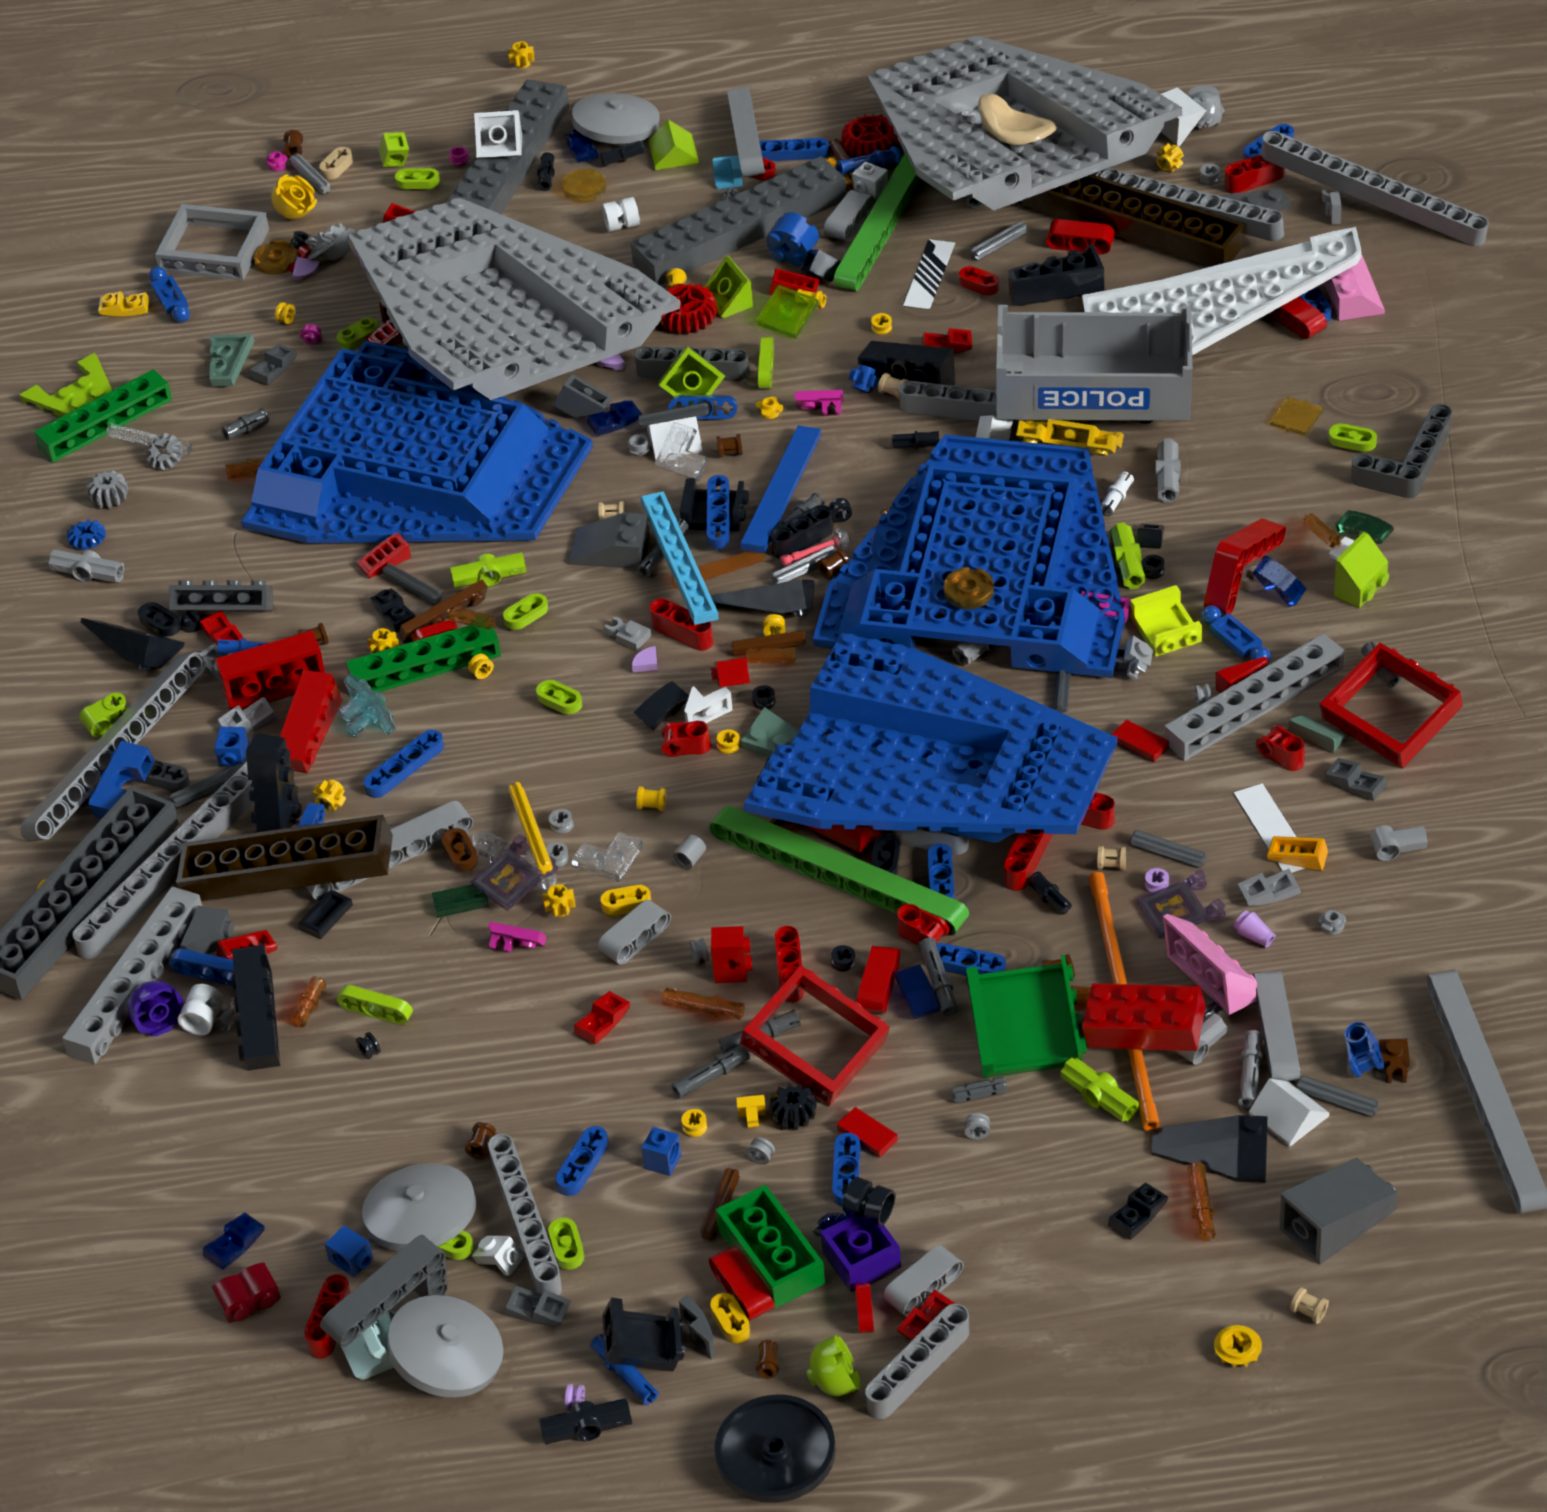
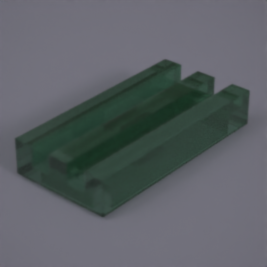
(461, 903)

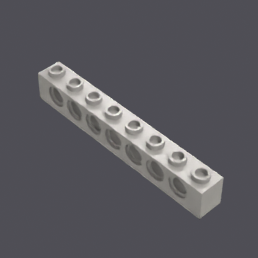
(1254, 696)
(141, 962)

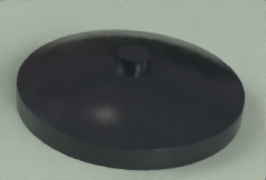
(775, 1448)

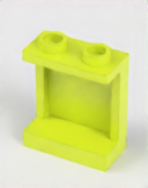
(1164, 621)

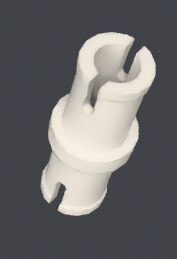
(1116, 493)

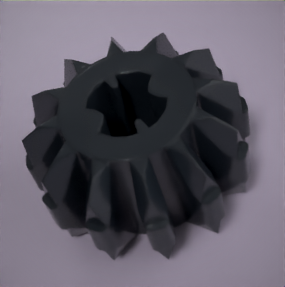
(792, 1106)

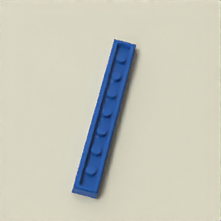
(780, 489)

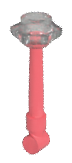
(839, 539)

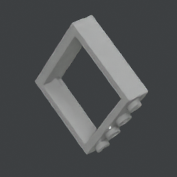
(209, 264)

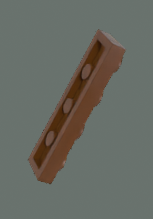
(471, 595)

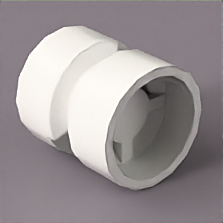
(620, 214)
(200, 1009)

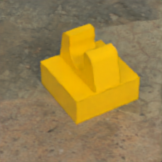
(751, 1108)

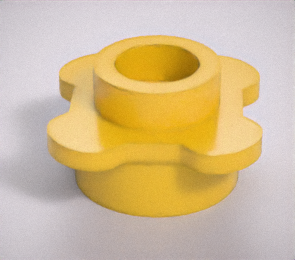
(769, 407)

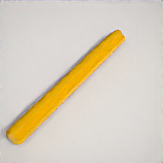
(530, 828)

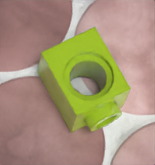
(393, 149)

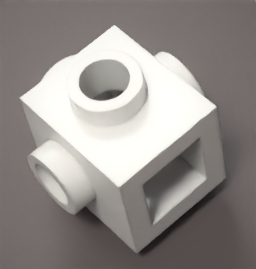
(870, 179)

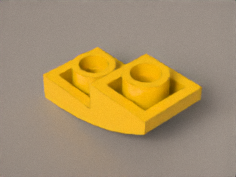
(117, 305)

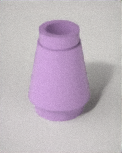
(1253, 928)

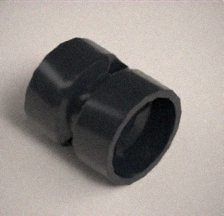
(872, 1202)

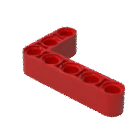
(1233, 555)
(1031, 845)

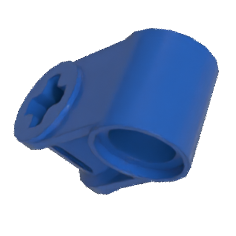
(1362, 1049)

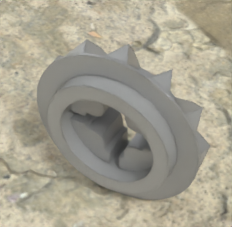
(162, 461)

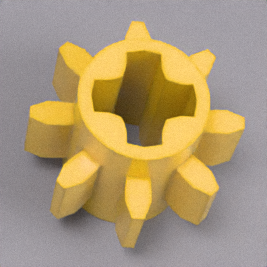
(521, 54)
(1169, 157)
(382, 640)
(329, 794)
(559, 900)

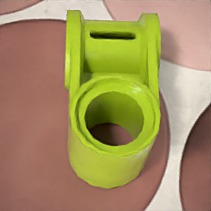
(103, 714)

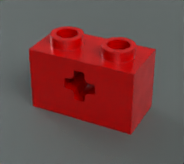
(730, 672)
(730, 955)

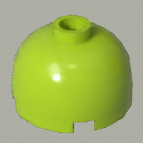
(832, 1368)

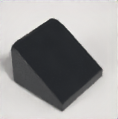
(1150, 535)

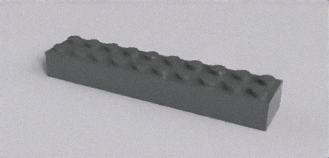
(496, 179)
(738, 220)
(88, 875)

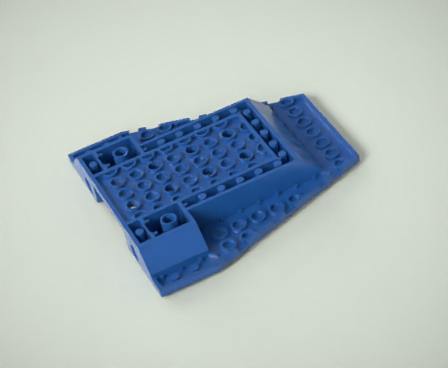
(497, 476)
(990, 499)
(899, 705)

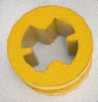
(285, 313)
(876, 322)
(773, 620)
(480, 666)
(728, 748)
(694, 1130)

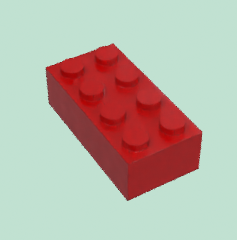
(268, 669)
(1144, 1017)

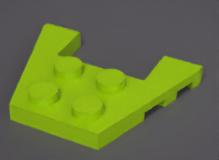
(75, 395)

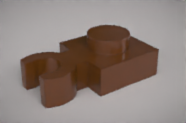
(1395, 1057)

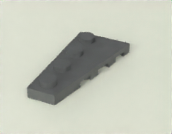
(1267, 198)

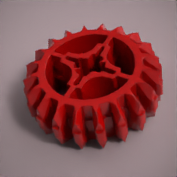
(868, 134)
(695, 311)

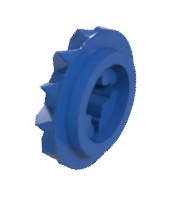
(86, 541)

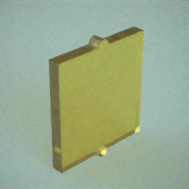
(1296, 416)

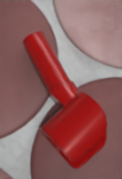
(303, 252)

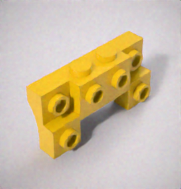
(1070, 434)

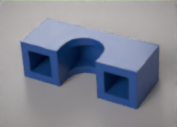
(126, 764)

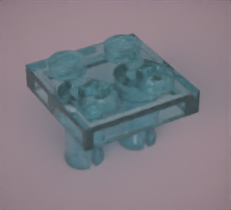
(369, 706)

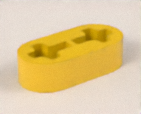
(624, 899)
(735, 1316)

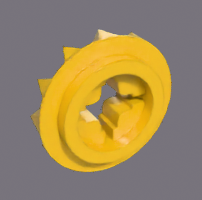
(1245, 1338)

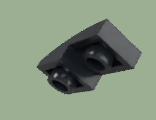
(392, 608)
(660, 704)
(1138, 1212)

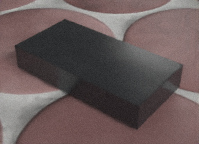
(325, 914)

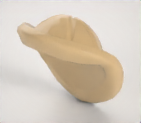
(1009, 125)

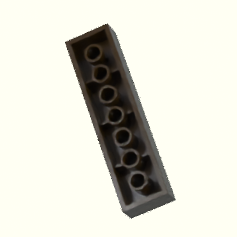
(286, 858)

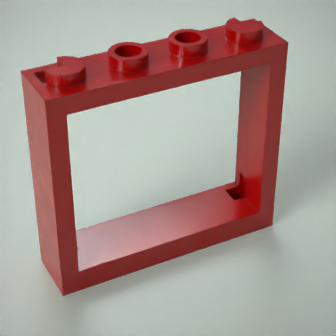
(1396, 752)
(795, 1067)

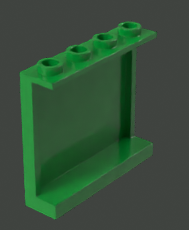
(1025, 1019)

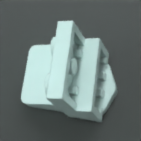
(368, 1352)

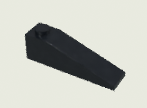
(785, 597)
(135, 645)
(1223, 1145)

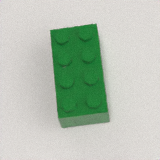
(771, 1245)

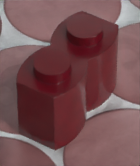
(246, 1292)

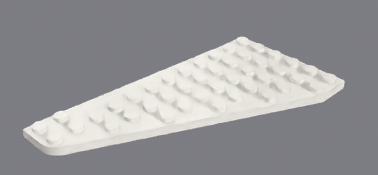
(1237, 291)

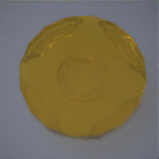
(584, 185)

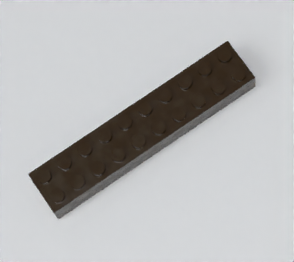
(1145, 218)

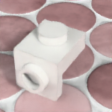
(500, 1252)

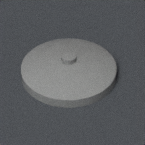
(615, 118)
(416, 1202)
(444, 1346)

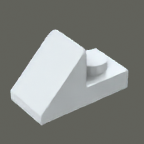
(707, 707)

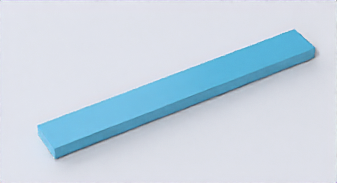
(679, 558)

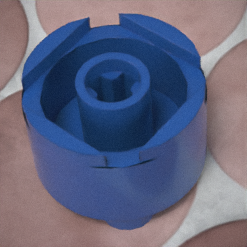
(791, 239)

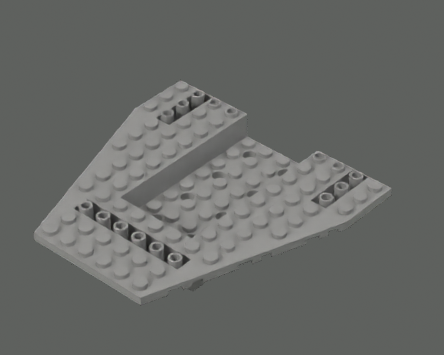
(940, 128)
(502, 300)

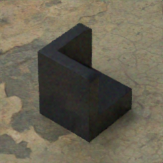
(820, 265)

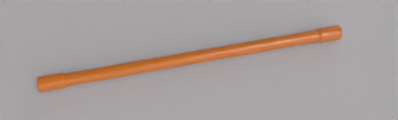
(1100, 894)

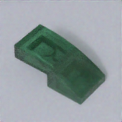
(1358, 522)

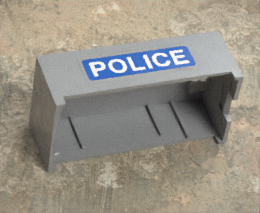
(1094, 365)

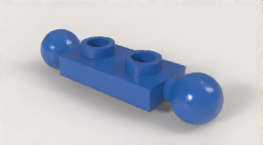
(169, 294)
(1234, 634)

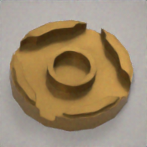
(275, 257)
(968, 588)

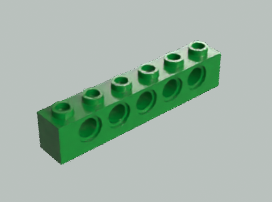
(92, 419)
(424, 657)

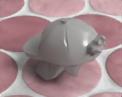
(1209, 99)
(330, 244)

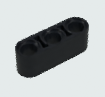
(802, 531)

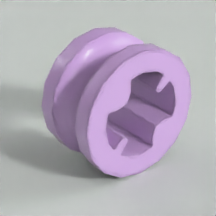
(1156, 874)
(574, 1395)

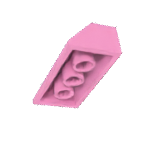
(1354, 293)
(1208, 965)

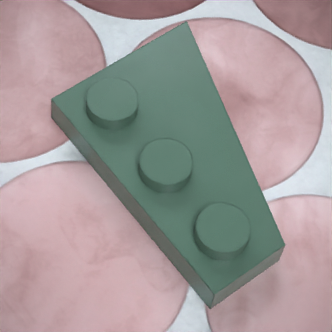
(228, 357)
(767, 733)

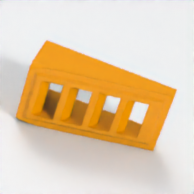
(1314, 848)

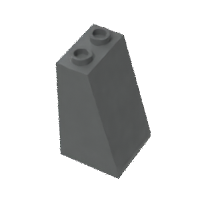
(1335, 1208)

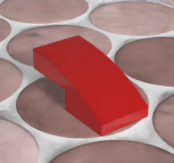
(957, 339)
(219, 627)
(604, 1017)
(921, 1317)

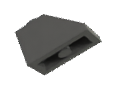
(581, 398)
(206, 929)

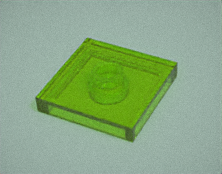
(787, 312)

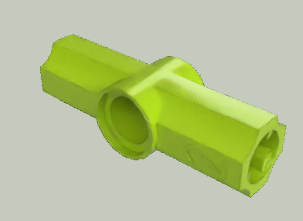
(1127, 556)
(489, 569)
(1099, 1090)

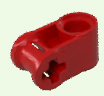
(687, 737)
(1283, 748)
(918, 924)

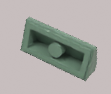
(1316, 733)

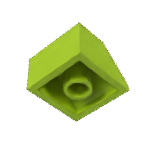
(691, 376)
(1360, 571)

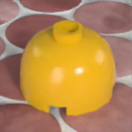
(293, 197)

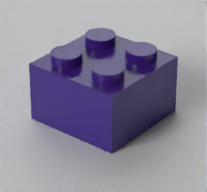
(860, 1251)

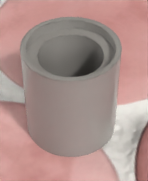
(689, 852)

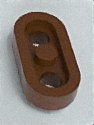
(459, 849)

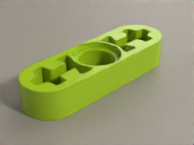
(766, 363)
(364, 1001)

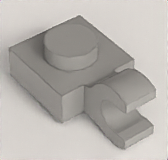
(1332, 205)
(1139, 656)

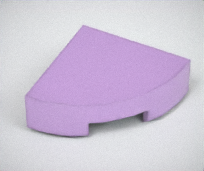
(304, 268)
(614, 362)
(645, 660)

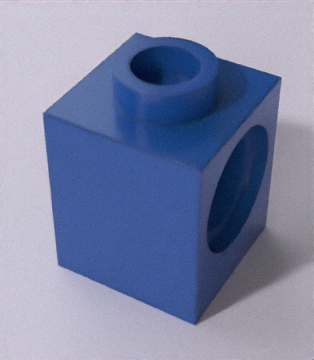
(231, 746)
(661, 1151)
(349, 1251)

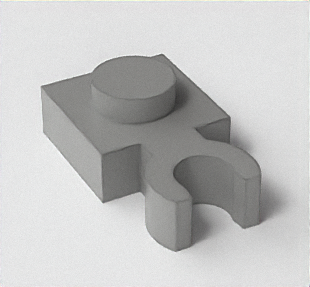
(630, 634)

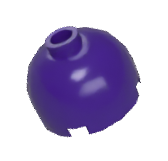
(154, 1007)

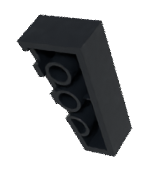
(1057, 278)
(910, 362)
(272, 783)
(255, 1007)

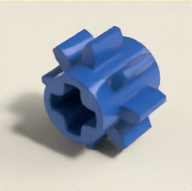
(863, 378)

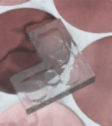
(676, 455)
(610, 862)

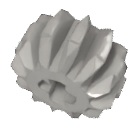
(107, 489)

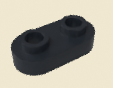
(159, 619)
(886, 853)

